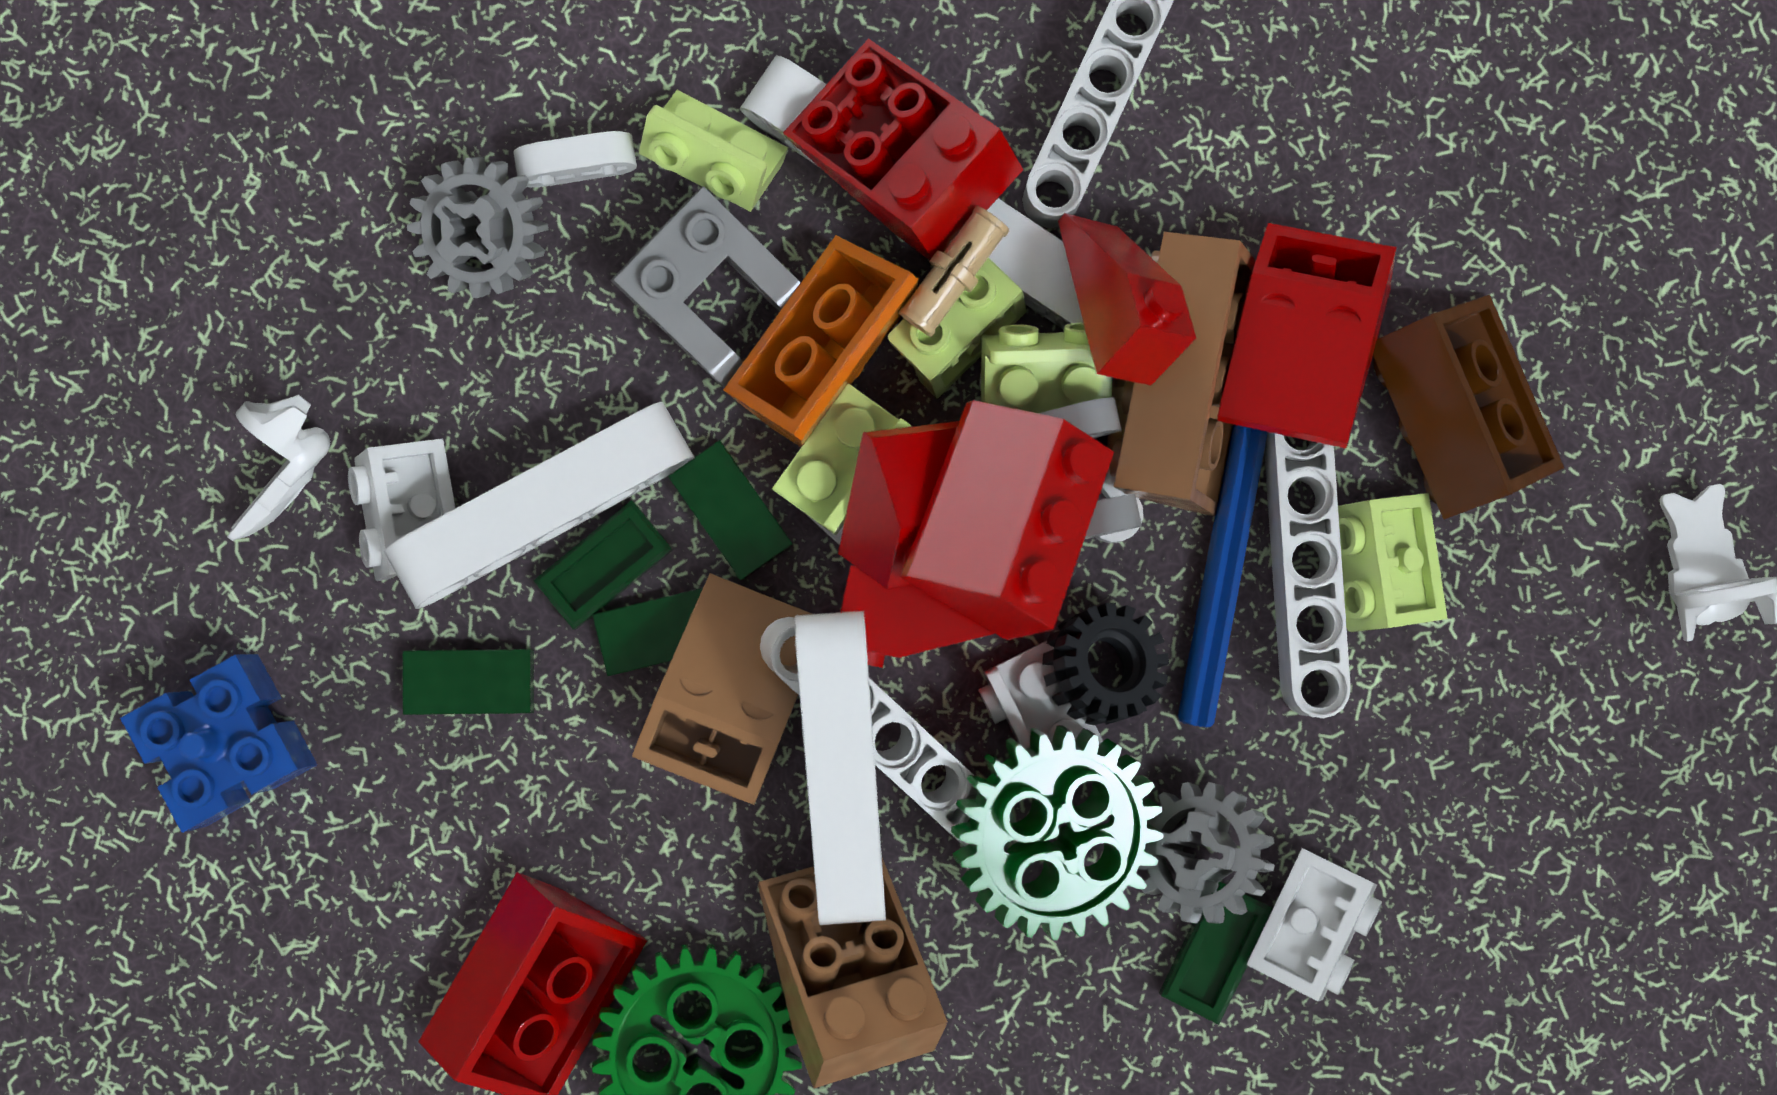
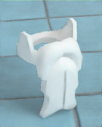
(280, 429)
(1705, 575)

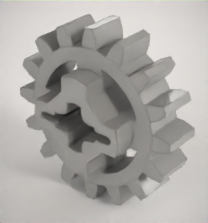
(450, 226)
(1198, 877)

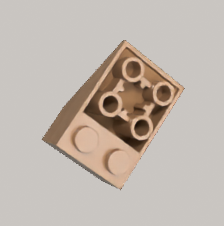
(719, 700)
(850, 988)

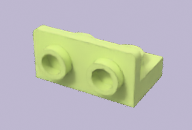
(711, 149)
(958, 337)
(1039, 369)
(824, 468)
(1390, 563)

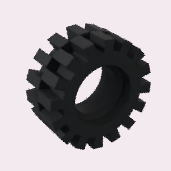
(1137, 658)

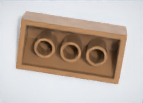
(1172, 437)

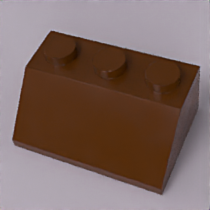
(1465, 406)

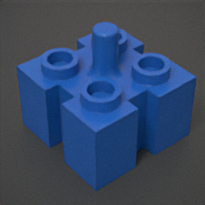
(218, 741)

